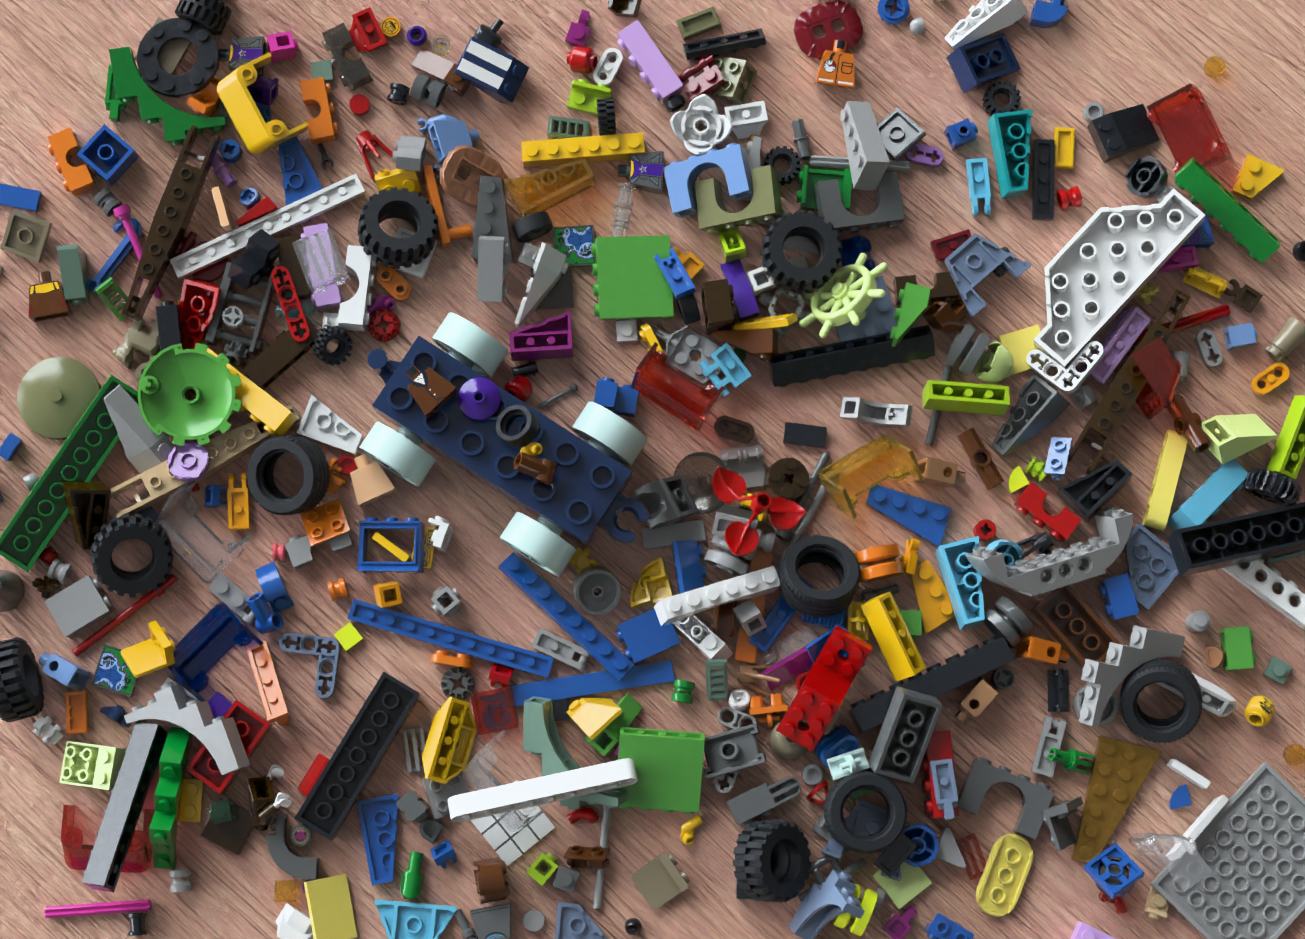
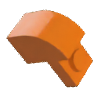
(206, 100)

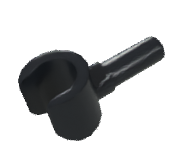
(324, 156)

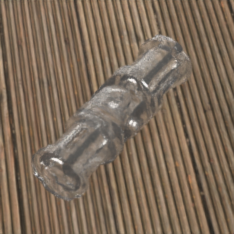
(622, 216)

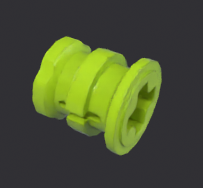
(1036, 468)

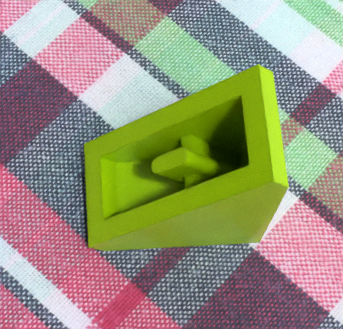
(732, 245)

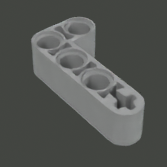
(738, 717)

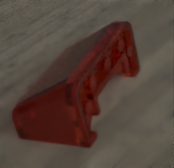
(1189, 128)

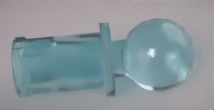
(308, 308)

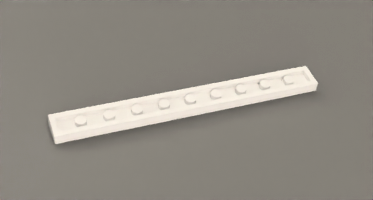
(271, 223)

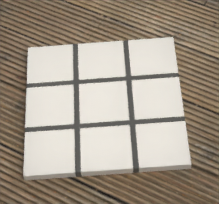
(512, 844)

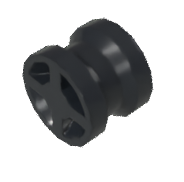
(398, 94)

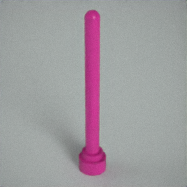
(123, 213)

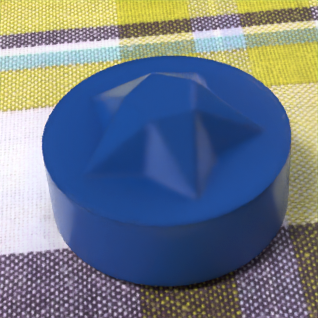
(249, 197)

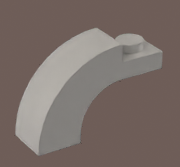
(875, 413)

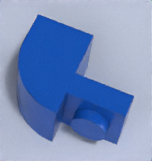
(1047, 14)
(274, 587)

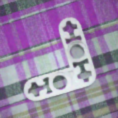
(1065, 374)

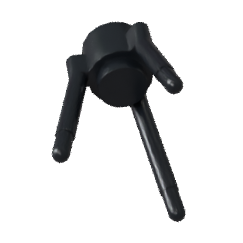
(1040, 543)

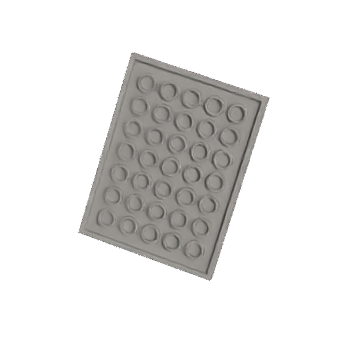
(1254, 862)

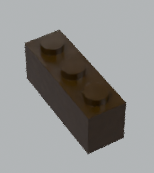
(289, 259)

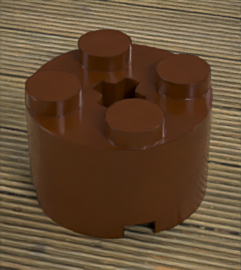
(490, 880)

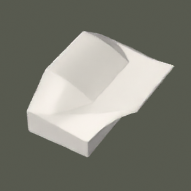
(747, 118)
(293, 924)

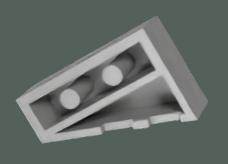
(492, 268)

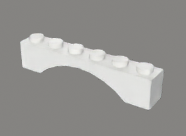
(703, 598)

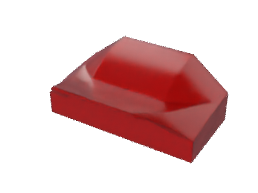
(366, 31)

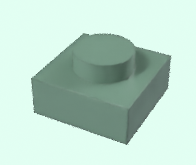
(1277, 670)

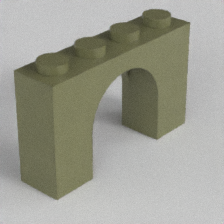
(763, 207)

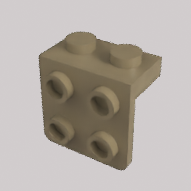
(660, 880)

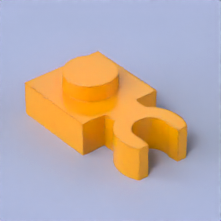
(910, 558)

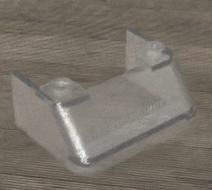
(194, 540)
(478, 777)
(1175, 854)

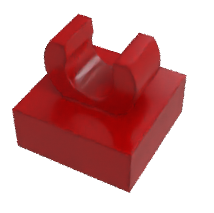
(500, 674)

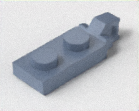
(944, 786)

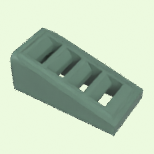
(566, 121)
(716, 679)

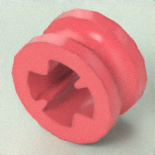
(279, 552)

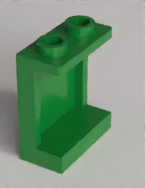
(810, 177)

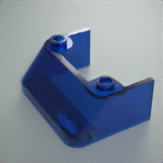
(207, 645)

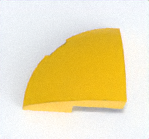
(652, 585)

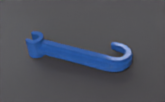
(116, 258)

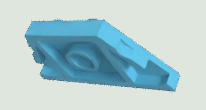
(413, 919)

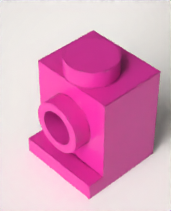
(282, 46)

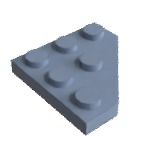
(1148, 565)
(575, 923)

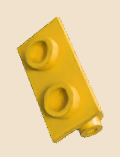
(1205, 281)

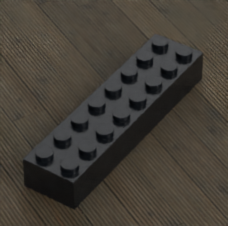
(1238, 539)
(937, 680)
(358, 756)

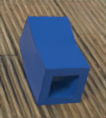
(10, 447)

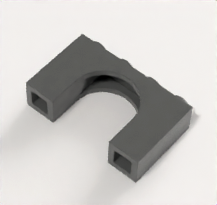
(887, 213)
(1034, 797)

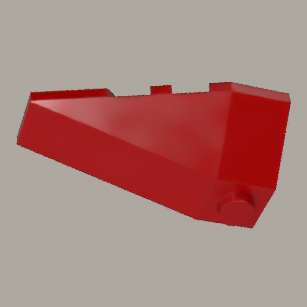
(197, 307)

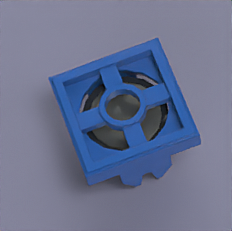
(1112, 874)

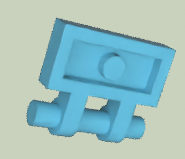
(729, 364)

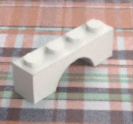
(353, 312)

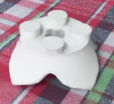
(701, 111)

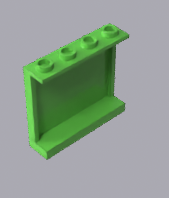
(629, 278)
(666, 768)

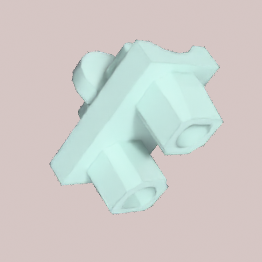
(847, 763)

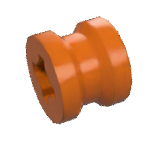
(338, 589)

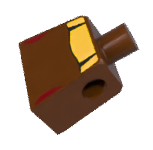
(47, 299)

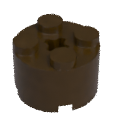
(794, 471)

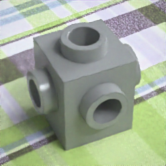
(439, 597)

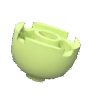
(994, 364)

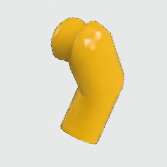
(532, 449)

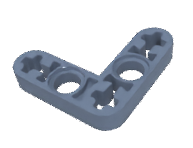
(324, 657)

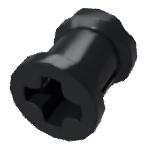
(137, 924)

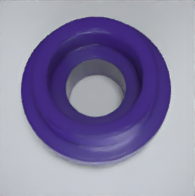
(416, 30)

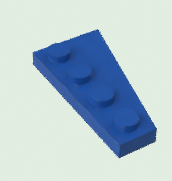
(916, 514)

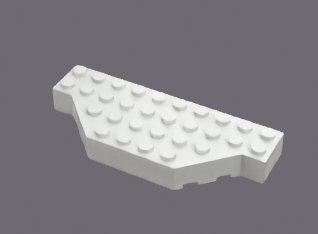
(1107, 268)

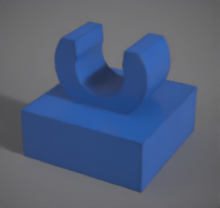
(212, 496)
(443, 853)

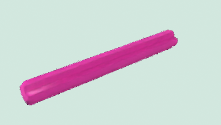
(97, 908)

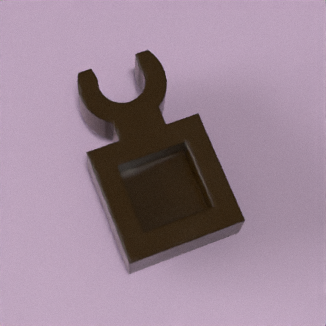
(1246, 297)

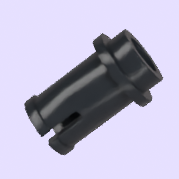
(526, 369)

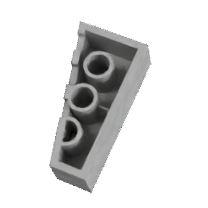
(864, 145)

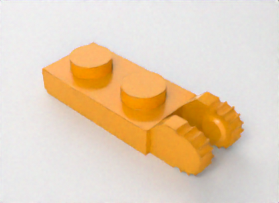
(238, 504)

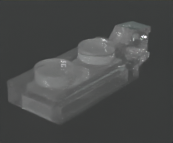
(791, 644)

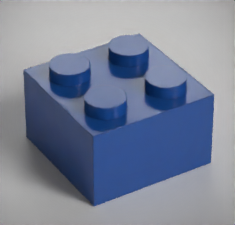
(108, 155)

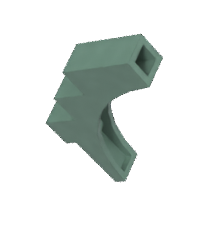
(543, 739)

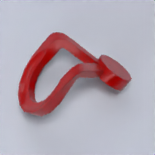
(809, 797)

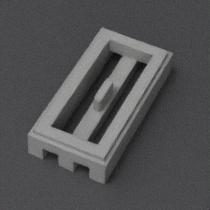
(407, 749)

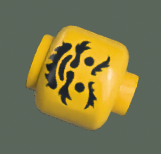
(1259, 711)

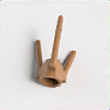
(748, 675)

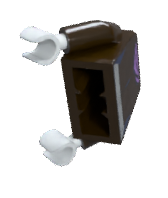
(262, 799)

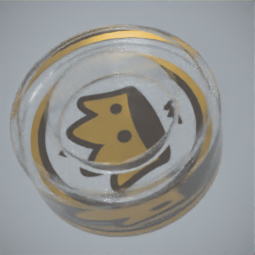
(441, 45)

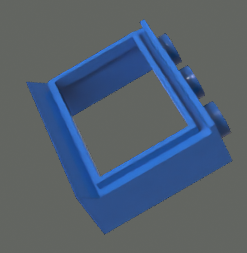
(391, 523)

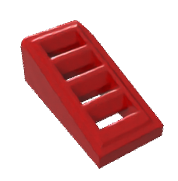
(261, 209)

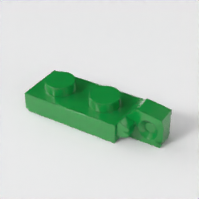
(112, 103)

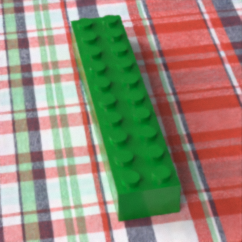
(74, 462)

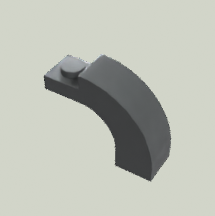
(285, 858)

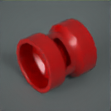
(1069, 198)

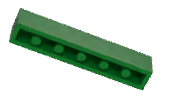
(1227, 210)

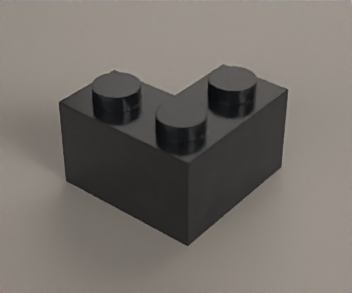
(256, 260)

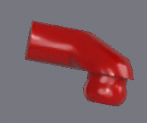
(583, 813)

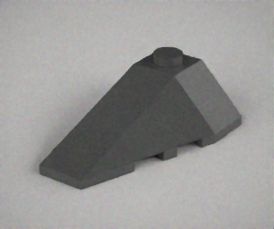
(1034, 411)

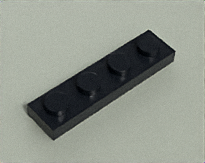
(724, 44)
(1043, 180)

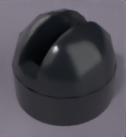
(632, 921)

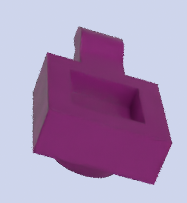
(578, 32)
(898, 925)

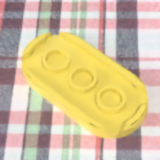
(1004, 875)

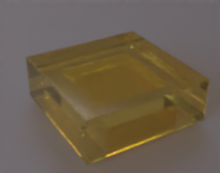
(285, 891)

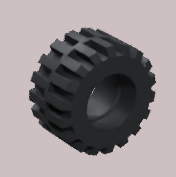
(210, 13)

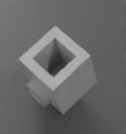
(749, 617)

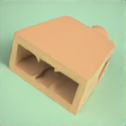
(370, 481)

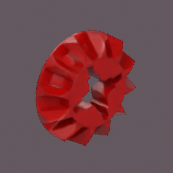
(392, 330)

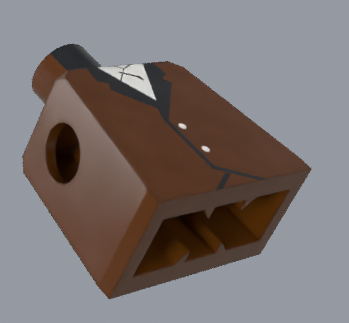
(429, 389)

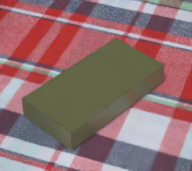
(698, 23)

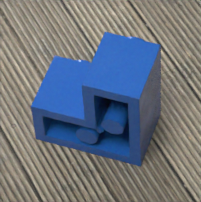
(616, 399)

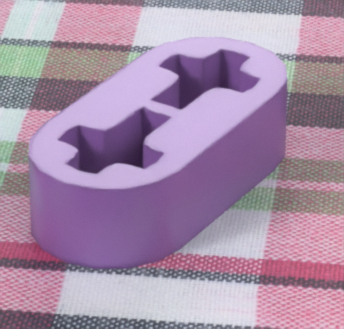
(924, 160)

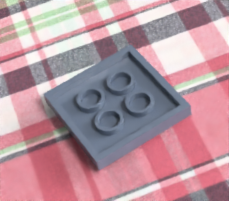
(877, 321)

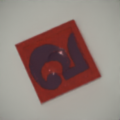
(494, 710)

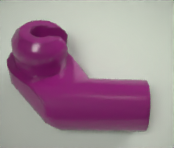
(381, 301)

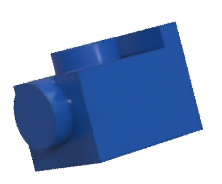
(956, 138)

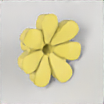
(1146, 292)

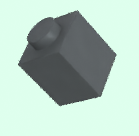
(566, 879)

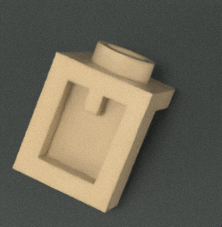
(1156, 905)

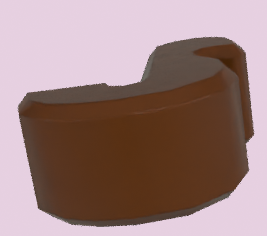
(725, 619)

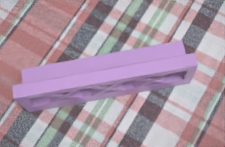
(1118, 341)

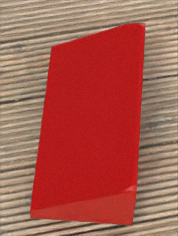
(313, 774)

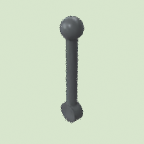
(573, 387)

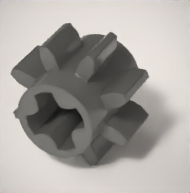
(236, 353)

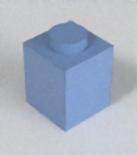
(1240, 336)

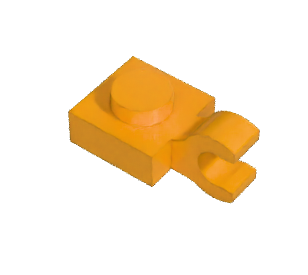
(690, 262)

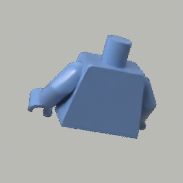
(446, 135)

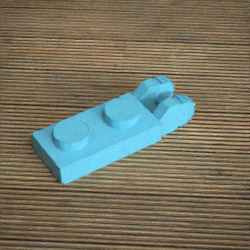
(978, 184)

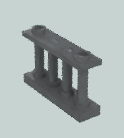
(227, 295)

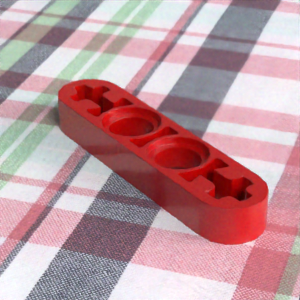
(293, 303)

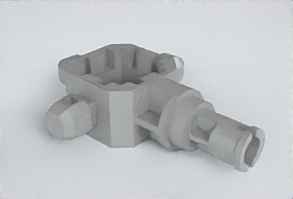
(766, 299)

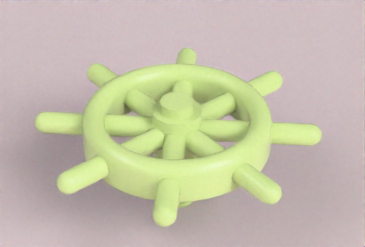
(844, 296)

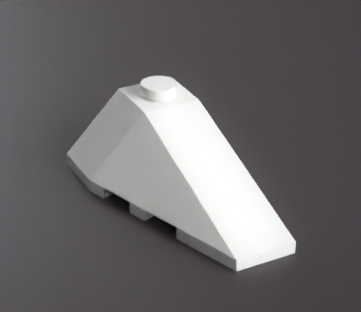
(547, 271)

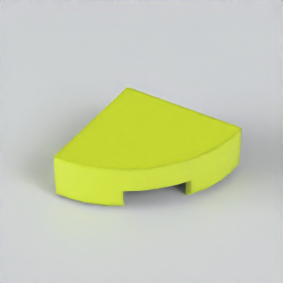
(1017, 480)

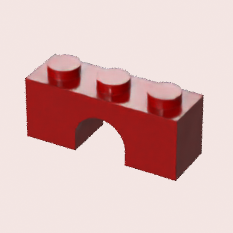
(1031, 503)

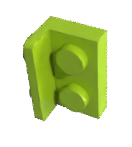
(585, 96)

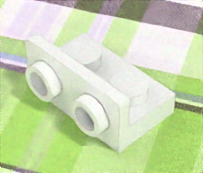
(441, 536)

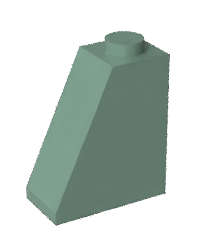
(74, 274)

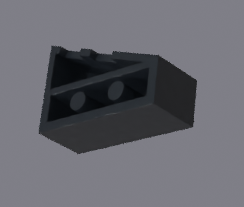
(1094, 490)

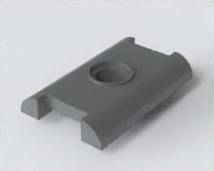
(745, 754)

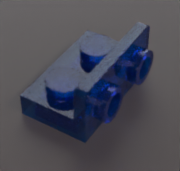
(853, 248)

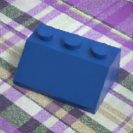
(688, 565)

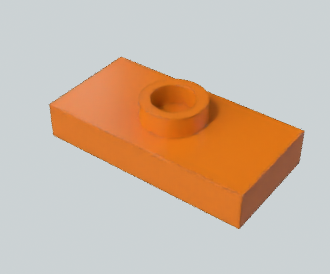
(77, 712)

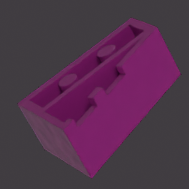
(543, 340)

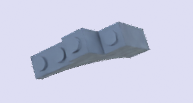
(825, 903)

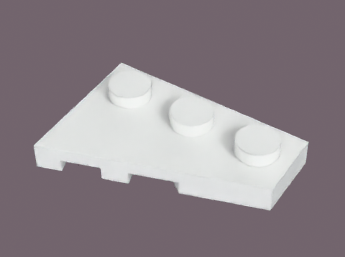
(326, 427)

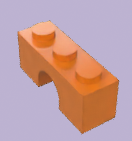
(321, 128)
(64, 146)

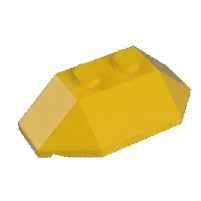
(449, 741)

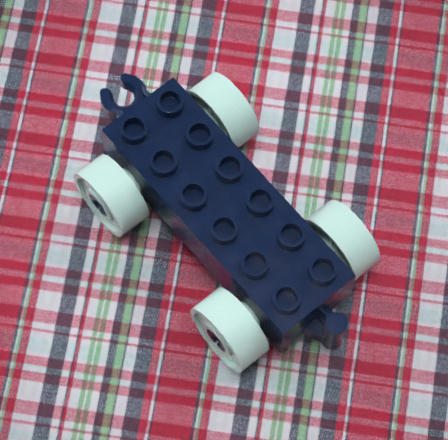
(588, 474)

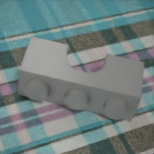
(302, 553)

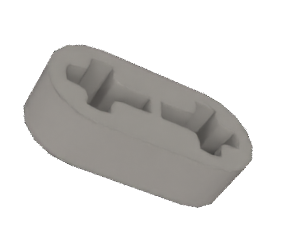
(1204, 350)

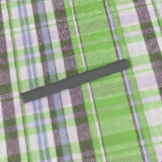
(936, 413)

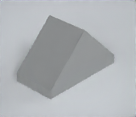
(949, 850)

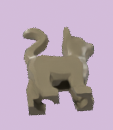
(140, 341)

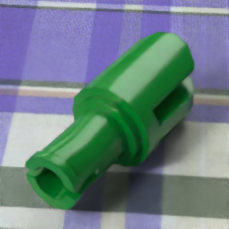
(1071, 759)
(412, 878)

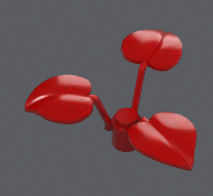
(740, 538)

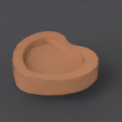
(1215, 656)

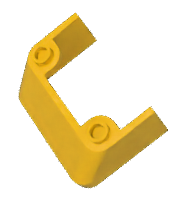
(244, 113)

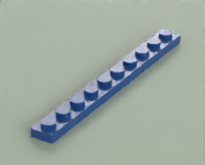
(450, 638)

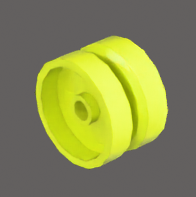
(857, 925)

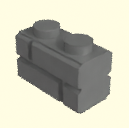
(414, 808)

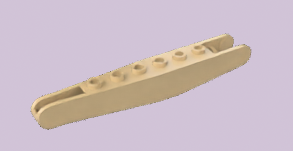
(222, 452)

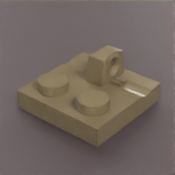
(26, 235)

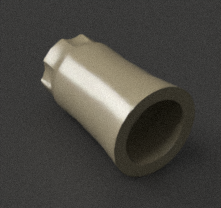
(1286, 340)

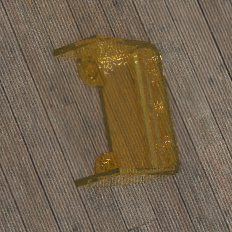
(866, 468)

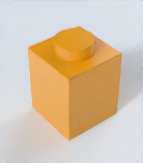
(387, 593)

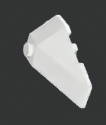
(985, 19)

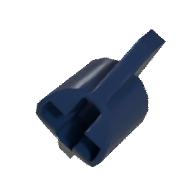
(116, 713)

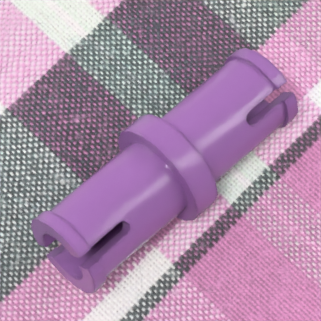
(222, 169)

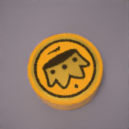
(390, 27)

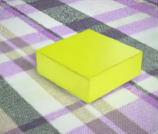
(348, 636)

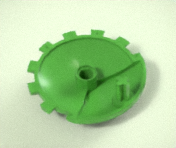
(165, 391)

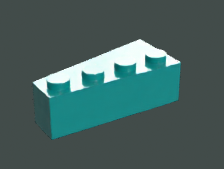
(1011, 150)

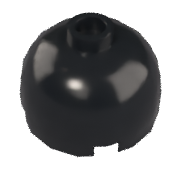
(1146, 177)

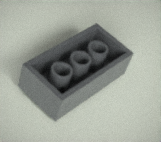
(905, 734)

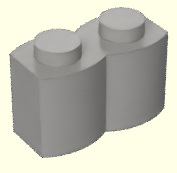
(409, 153)

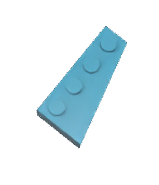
(1209, 496)
(962, 582)

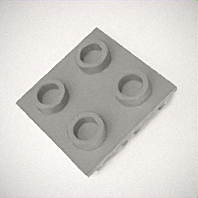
(747, 463)
(440, 793)

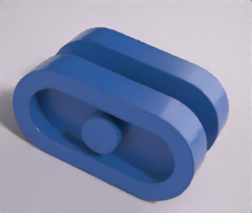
(837, 742)

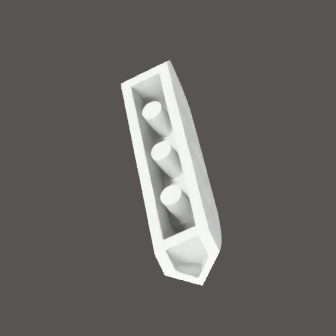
(1213, 697)

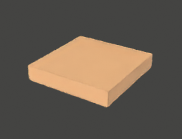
(222, 209)

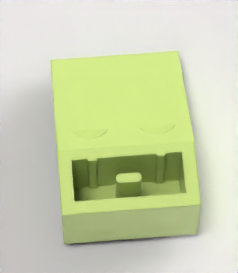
(1235, 435)
(91, 765)

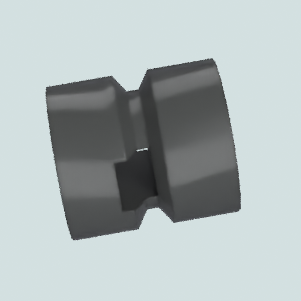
(421, 88)

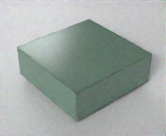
(322, 69)

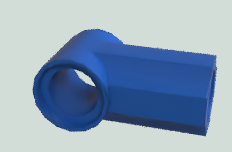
(266, 618)

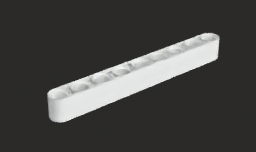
(542, 790)

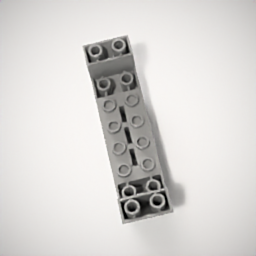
(1062, 565)

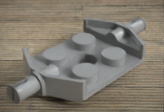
(679, 347)

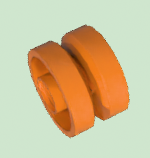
(878, 563)

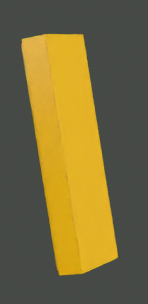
(767, 322)

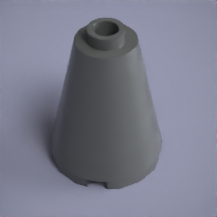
(10, 590)

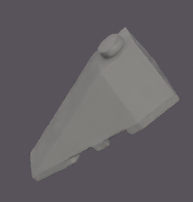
(140, 443)

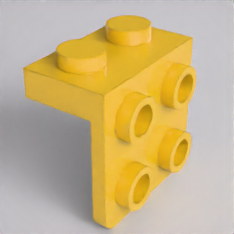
(151, 653)

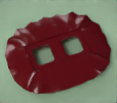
(822, 16)

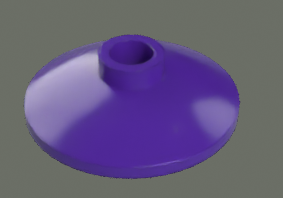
(479, 409)

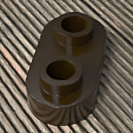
(734, 428)

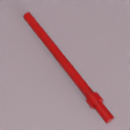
(123, 616)

